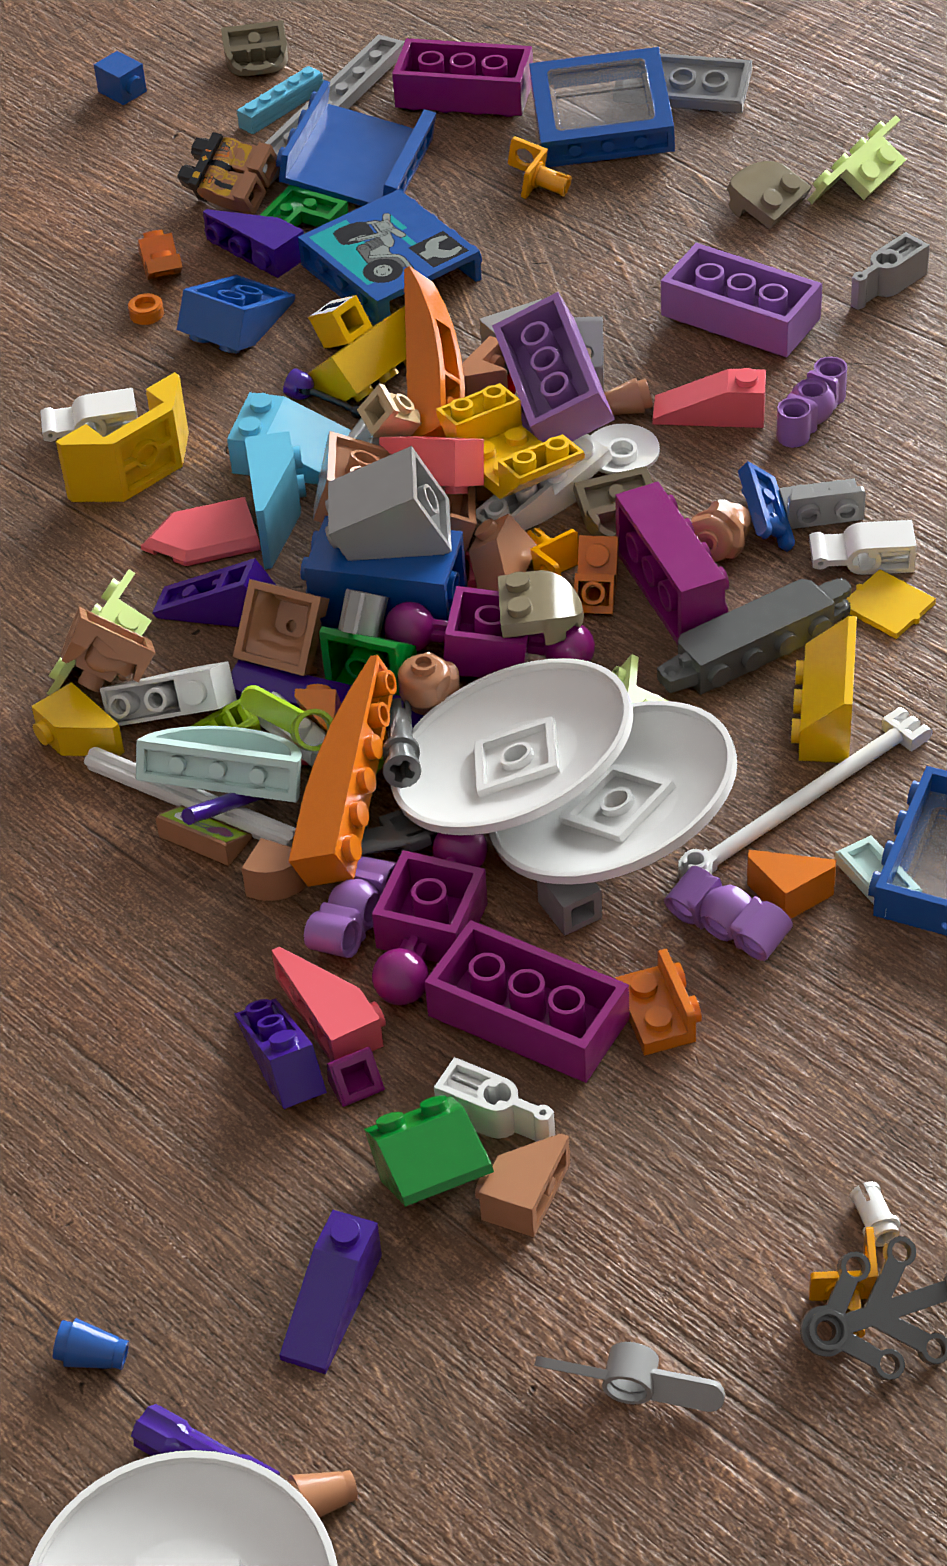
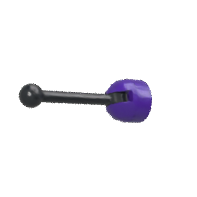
(301, 386)

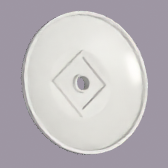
(516, 746)
(640, 810)
(187, 1513)

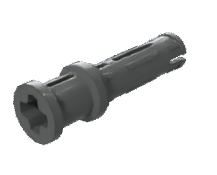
(400, 749)

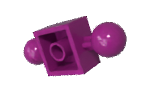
(475, 636)
(426, 911)

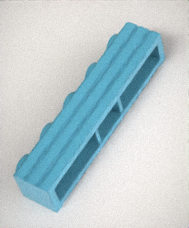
(279, 100)

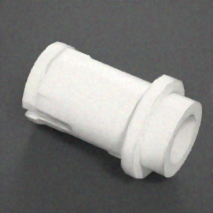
(875, 1213)

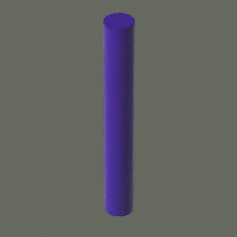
(215, 807)

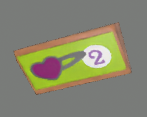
(207, 837)

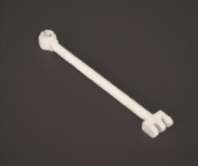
(897, 729)

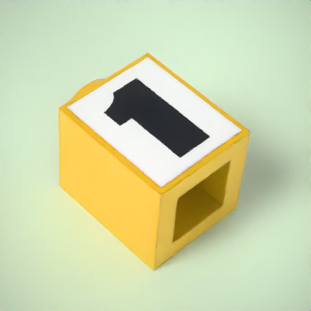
(340, 322)

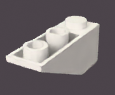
(170, 694)

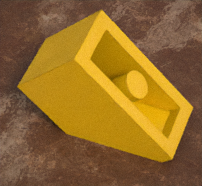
(75, 724)

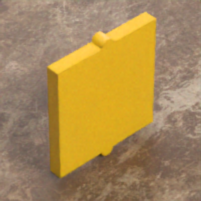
(889, 603)

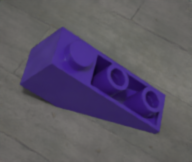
(258, 239)
(281, 1052)

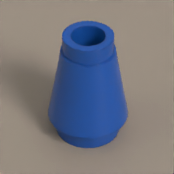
(89, 1346)

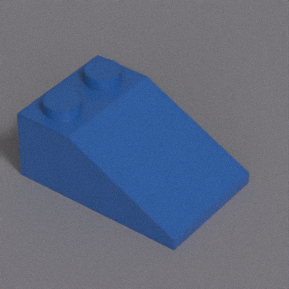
(231, 312)

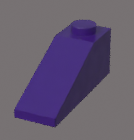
(211, 597)
(331, 1290)

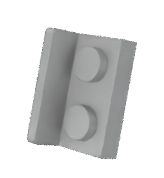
(823, 503)

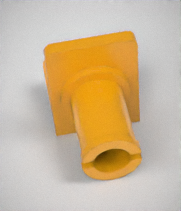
(537, 173)
(554, 553)
(822, 1283)

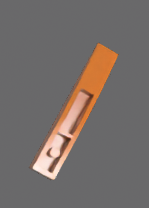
(431, 353)
(343, 781)

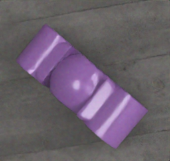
(811, 401)
(728, 913)
(348, 914)

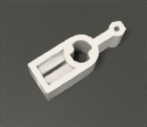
(101, 411)
(867, 548)
(494, 1103)

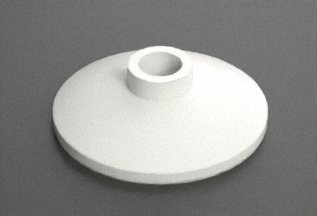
(629, 446)

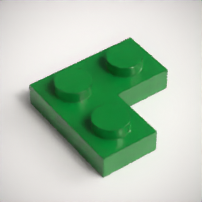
(305, 206)

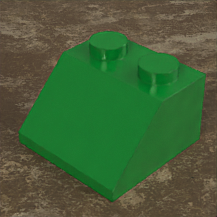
(347, 654)
(427, 1150)

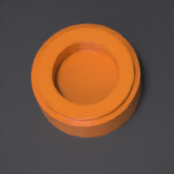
(145, 309)

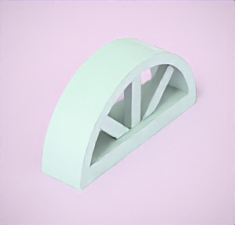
(221, 761)

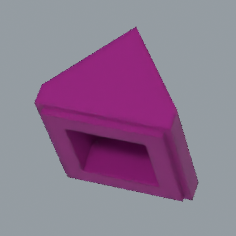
(354, 1076)

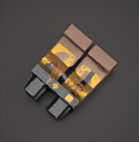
(229, 172)

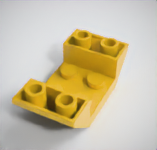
(511, 453)
(131, 456)

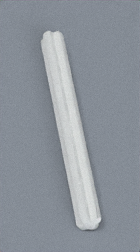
(124, 771)

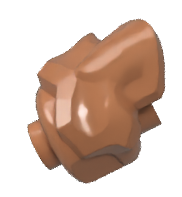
(723, 528)
(427, 681)

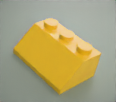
(364, 360)
(826, 695)

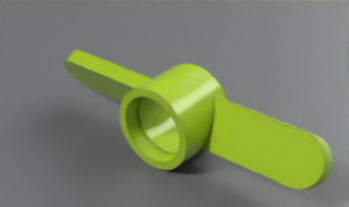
(283, 714)

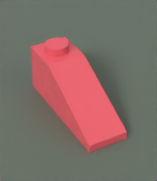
(717, 400)
(451, 461)
(329, 1006)

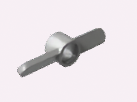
(635, 1379)

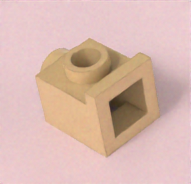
(389, 414)

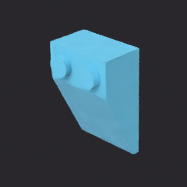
(276, 414)
(275, 489)

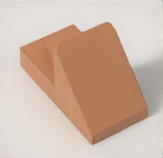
(484, 367)

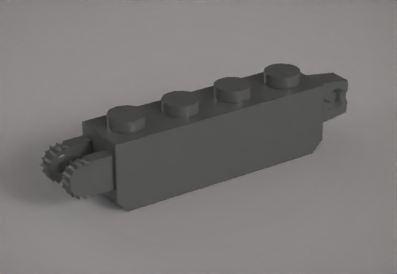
(754, 634)

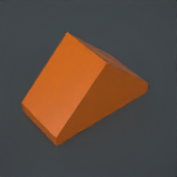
(791, 880)

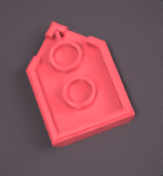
(205, 533)

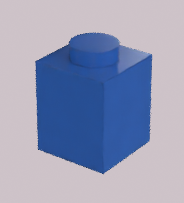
(120, 77)

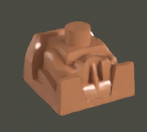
(280, 627)
(105, 650)

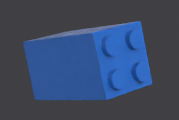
(416, 579)

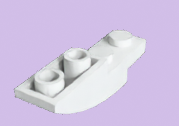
(551, 496)

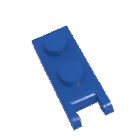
(766, 505)

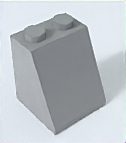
(389, 510)

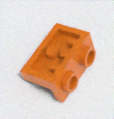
(660, 1006)

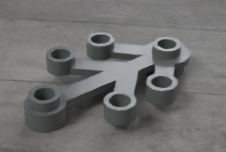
(879, 1312)

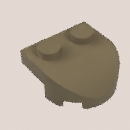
(255, 48)
(766, 191)
(597, 498)
(538, 604)

